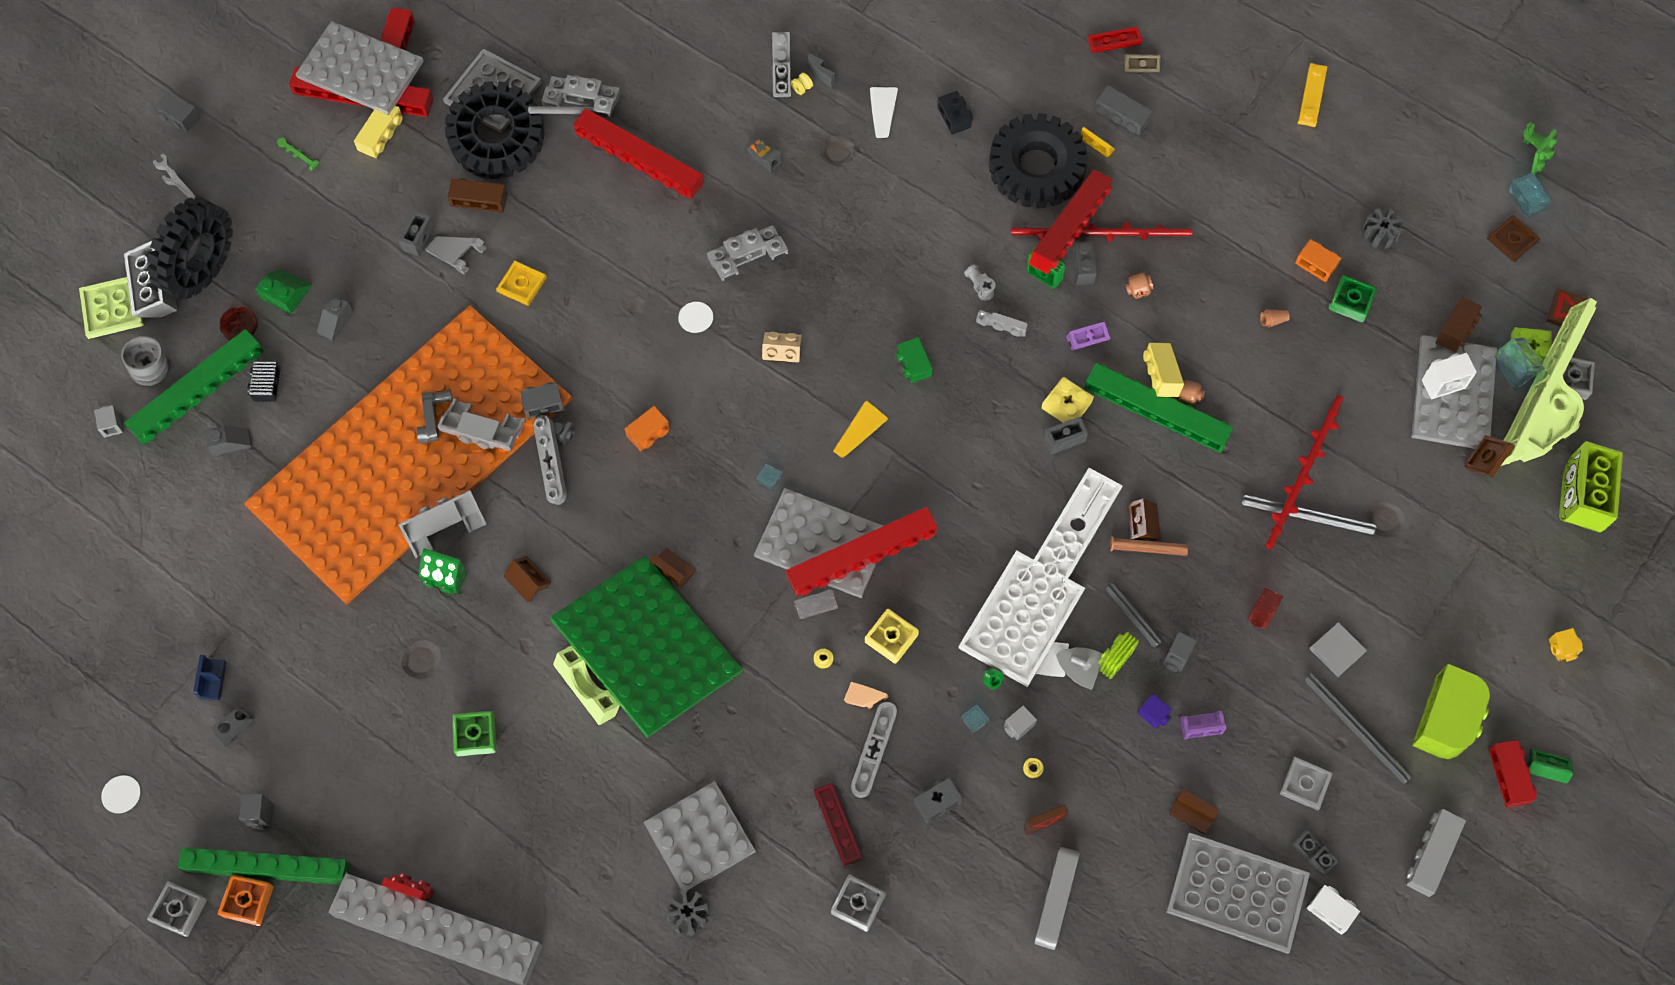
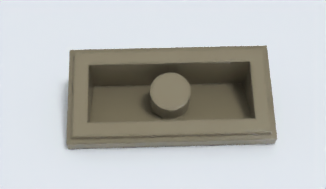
(1142, 63)

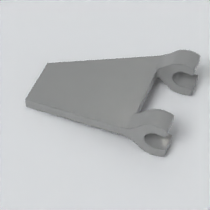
(174, 180)
(453, 248)

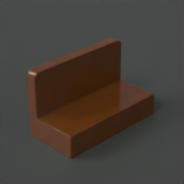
(1143, 520)
(672, 567)
(526, 578)
(1194, 811)

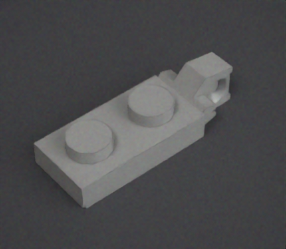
(1002, 323)

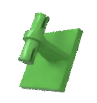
(1543, 144)

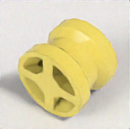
(802, 83)

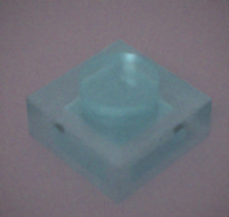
(769, 476)
(975, 718)

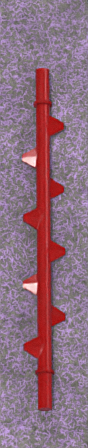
(1110, 233)
(1304, 478)

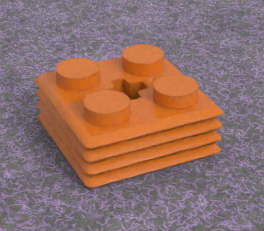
(243, 887)

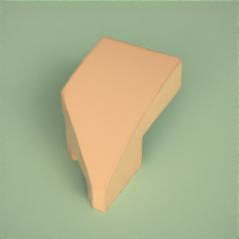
(863, 695)

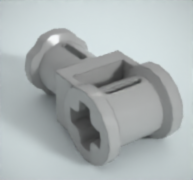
(982, 283)

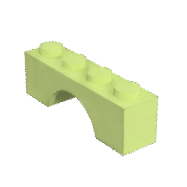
(574, 671)

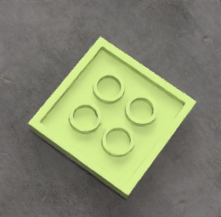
(107, 308)

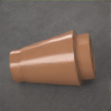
(1273, 317)

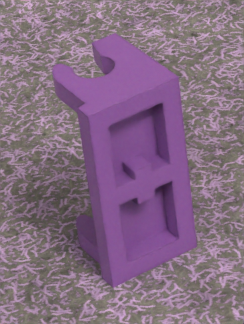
(1088, 336)
(1202, 725)

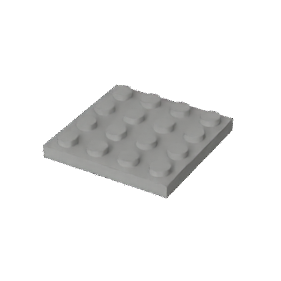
(488, 68)
(699, 837)

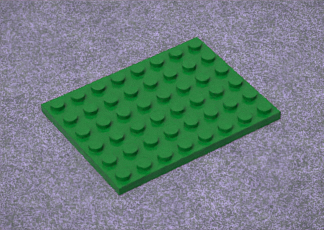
(646, 645)

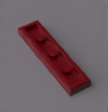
(837, 824)

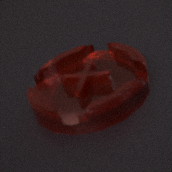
(237, 320)

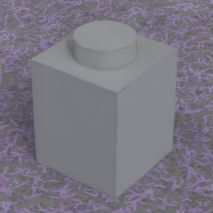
(108, 421)
(1019, 723)

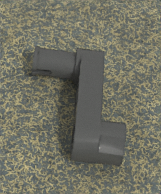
(429, 432)

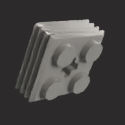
(1582, 376)
(853, 890)
(177, 896)

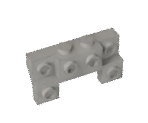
(581, 92)
(746, 248)
(478, 429)
(440, 517)

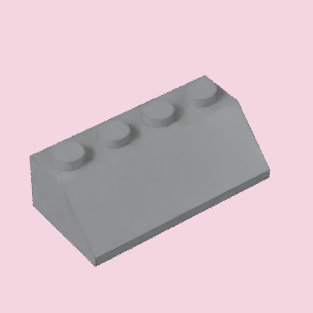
(144, 296)

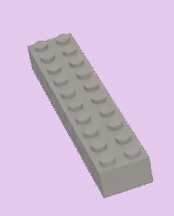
(435, 929)

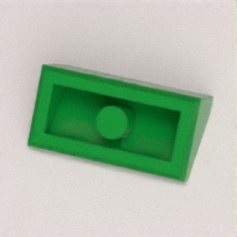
(1550, 766)

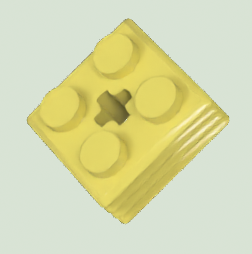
(1067, 391)
(889, 624)

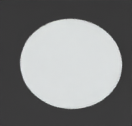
(695, 317)
(120, 794)

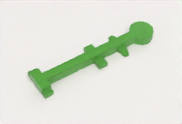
(283, 143)

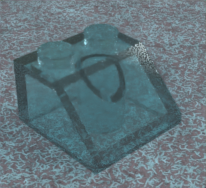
(1518, 362)

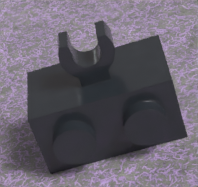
(954, 112)

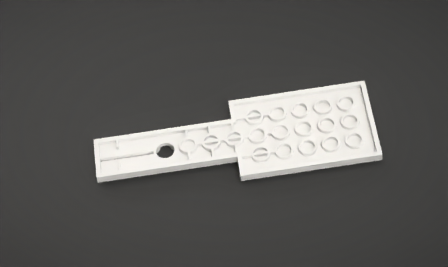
(1036, 594)

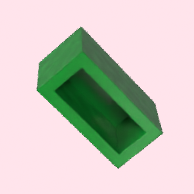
(914, 360)

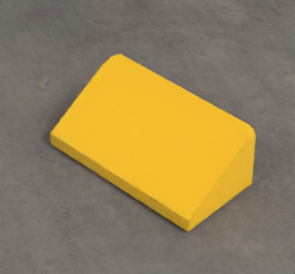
(1096, 142)

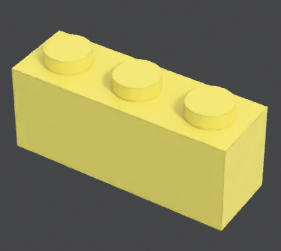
(377, 131)
(1163, 369)

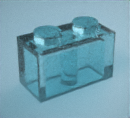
(1529, 195)

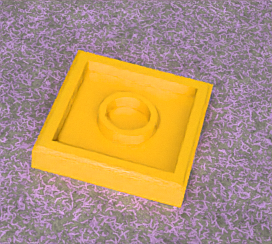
(521, 283)

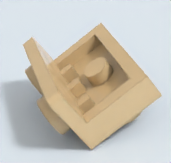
(781, 347)

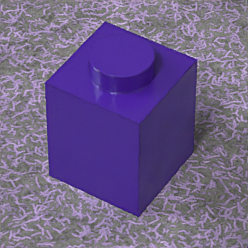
(1155, 712)

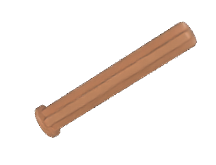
(1148, 546)

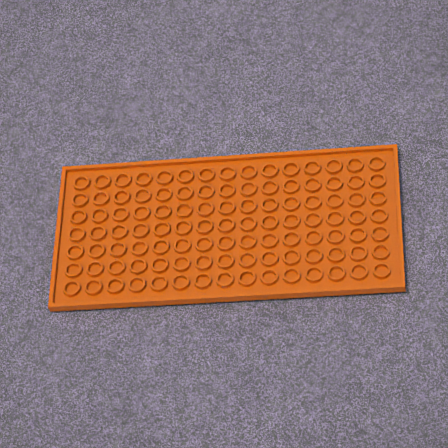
(368, 471)

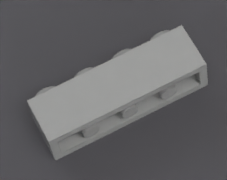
(1435, 853)

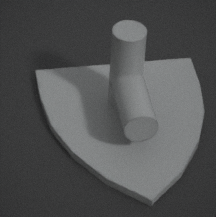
(1080, 665)

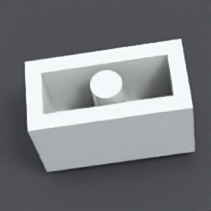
(1333, 909)

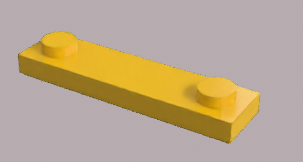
(1312, 95)

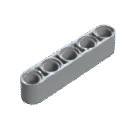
(1057, 898)

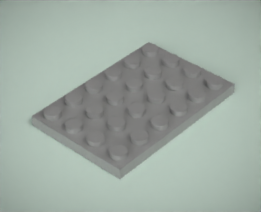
(359, 67)
(1460, 416)
(808, 528)
(1238, 893)

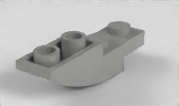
(781, 64)

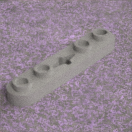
(552, 471)
(868, 768)

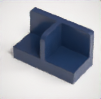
(209, 678)

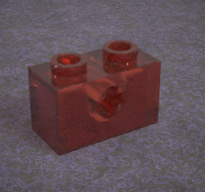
(1264, 608)

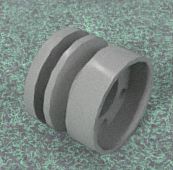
(145, 361)

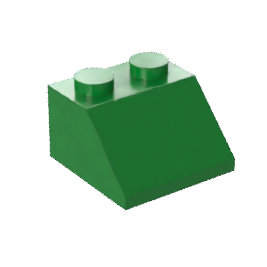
(282, 290)

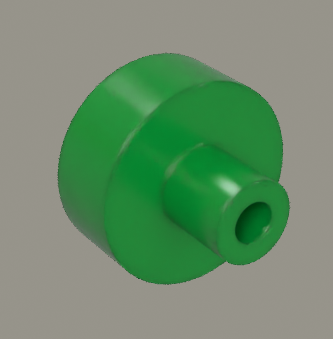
(993, 678)

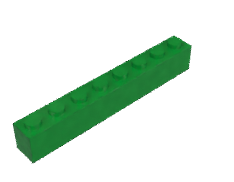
(194, 387)
(1159, 409)
(263, 865)

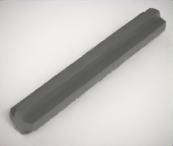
(1134, 615)

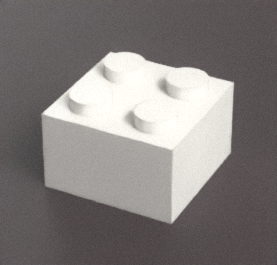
(1448, 375)

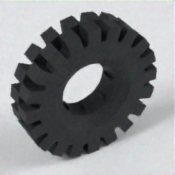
(1041, 135)
(498, 156)
(169, 261)

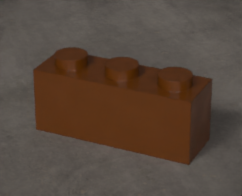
(477, 195)
(1459, 325)

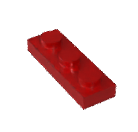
(1114, 40)

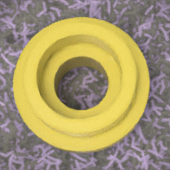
(823, 664)
(1033, 762)

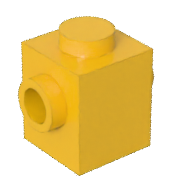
(1565, 645)

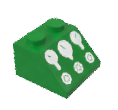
(441, 571)

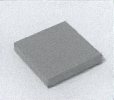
(1338, 649)
(1306, 783)

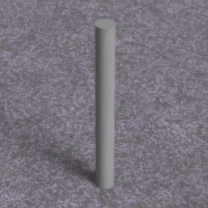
(557, 110)

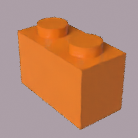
(1318, 260)
(647, 429)

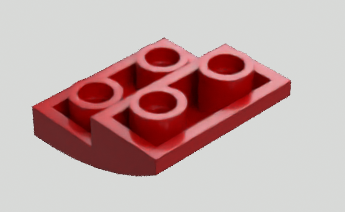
(405, 886)

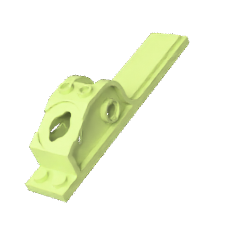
(1551, 406)

